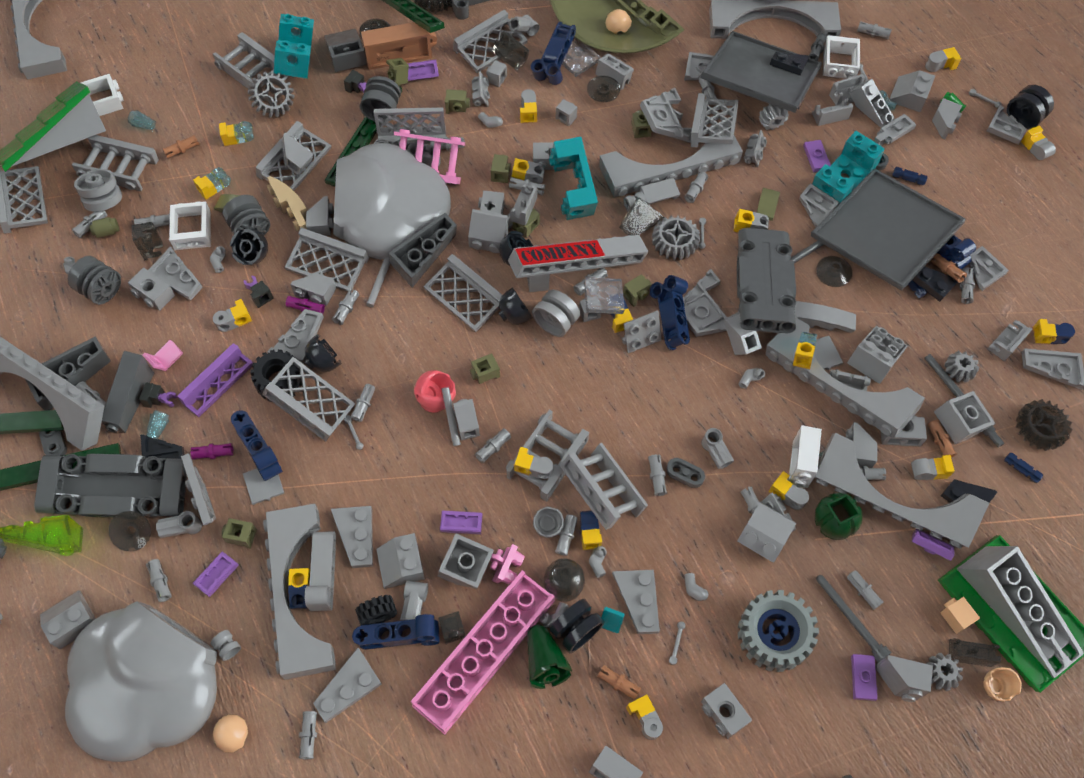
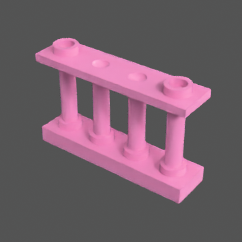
(450, 176)

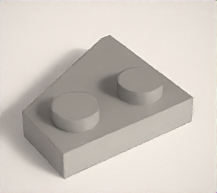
(1006, 127)
(817, 204)
(986, 268)

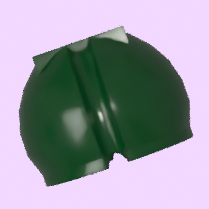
(829, 522)

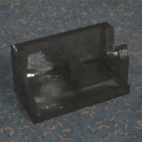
(511, 50)
(146, 240)
(974, 653)

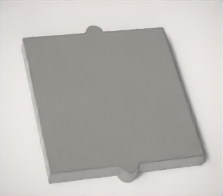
(826, 353)
(262, 490)

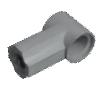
(524, 24)
(718, 449)
(178, 525)
(414, 595)

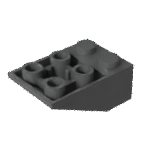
(345, 50)

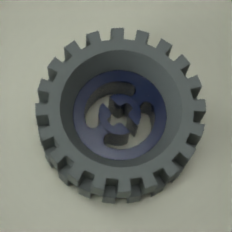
(790, 617)

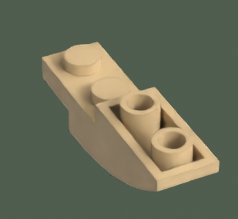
(288, 202)

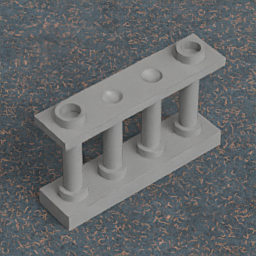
(255, 52)
(127, 151)
(578, 442)
(593, 494)

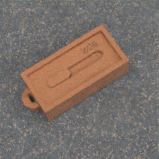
(399, 41)

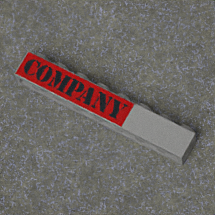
(577, 256)

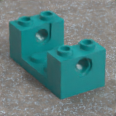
(293, 46)
(568, 155)
(857, 161)

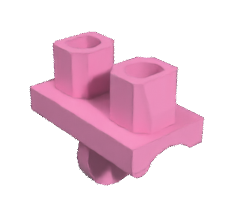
(509, 557)

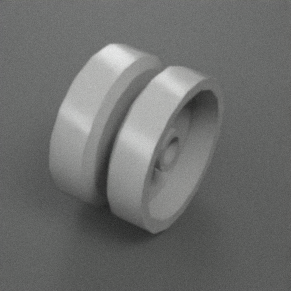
(98, 190)
(556, 313)

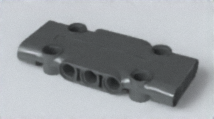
(766, 281)
(110, 485)

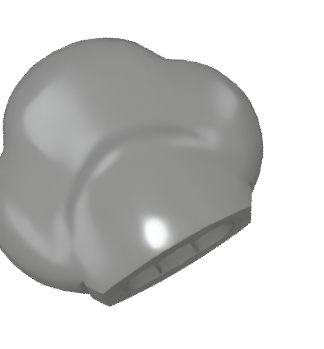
(385, 198)
(137, 684)

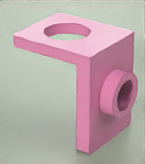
(165, 356)

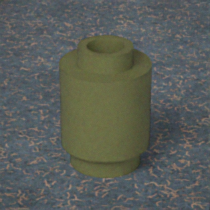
(104, 227)

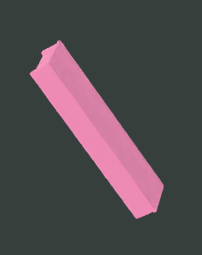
(482, 652)

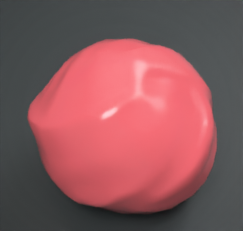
(429, 390)

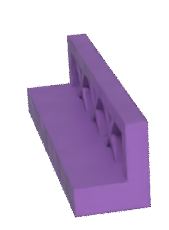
(209, 378)

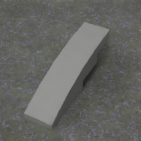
(825, 316)

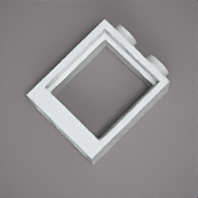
(850, 47)
(109, 103)
(190, 239)
(805, 456)

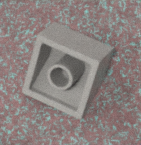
(912, 90)
(487, 230)
(964, 417)
(766, 532)
(400, 561)
(465, 562)
(66, 620)
(905, 677)

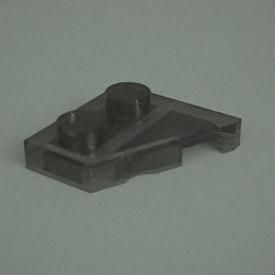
(640, 218)

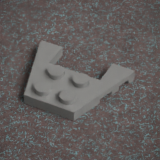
(662, 117)
(701, 310)

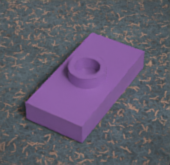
(422, 70)
(816, 155)
(461, 522)
(933, 545)
(215, 574)
(864, 677)

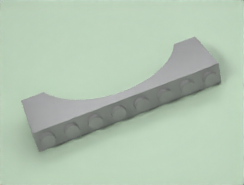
(814, 15)
(34, 57)
(628, 176)
(77, 410)
(884, 410)
(953, 521)
(297, 650)

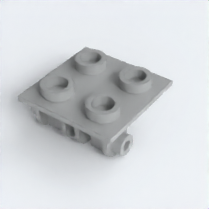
(642, 331)

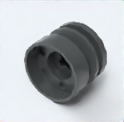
(379, 94)
(245, 213)
(94, 280)

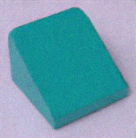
(613, 619)

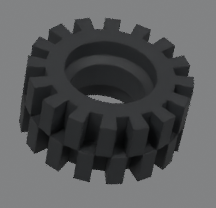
(376, 610)

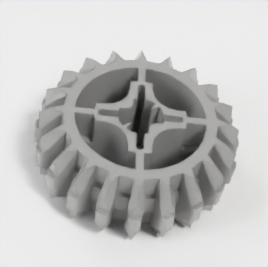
(263, 96)
(686, 235)

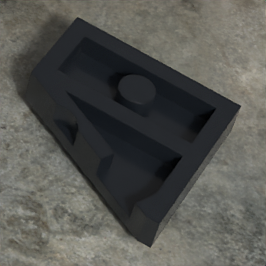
(790, 62)
(935, 282)
(160, 449)
(958, 488)

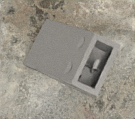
(877, 354)

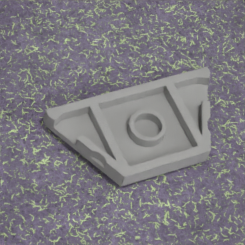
(197, 486)

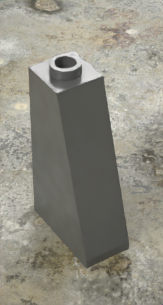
(126, 392)

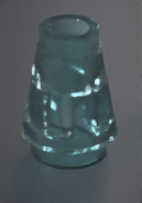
(140, 120)
(157, 424)

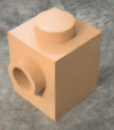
(959, 614)

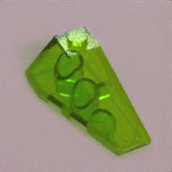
(51, 534)

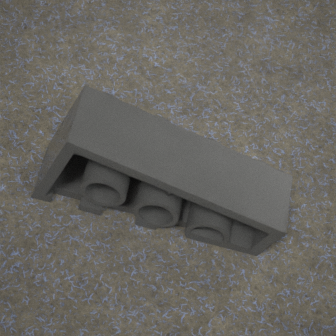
(421, 250)
(74, 366)

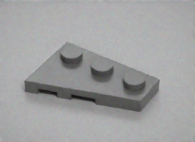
(175, 273)
(299, 334)
(1057, 365)
(356, 534)
(640, 597)
(347, 687)

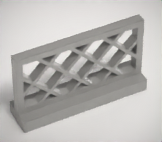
(479, 33)
(701, 119)
(423, 130)
(275, 155)
(6, 215)
(330, 245)
(473, 280)
(300, 412)

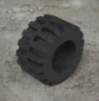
(270, 364)

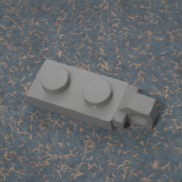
(894, 130)

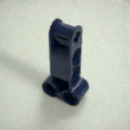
(554, 55)
(958, 251)
(672, 310)
(256, 446)
(423, 630)

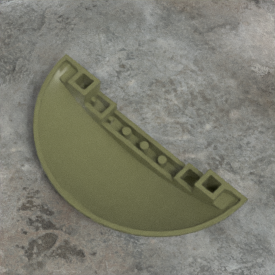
(647, 30)

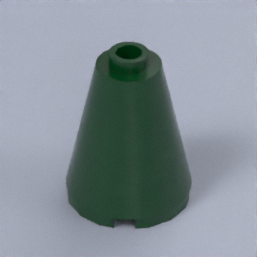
(545, 659)

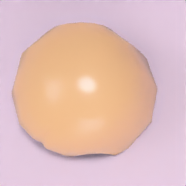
(618, 21)
(1002, 684)
(230, 733)

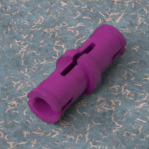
(294, 303)
(212, 451)

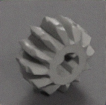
(773, 116)
(961, 366)
(950, 668)

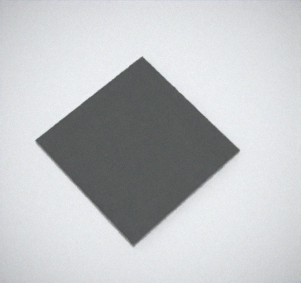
(746, 68)
(888, 228)

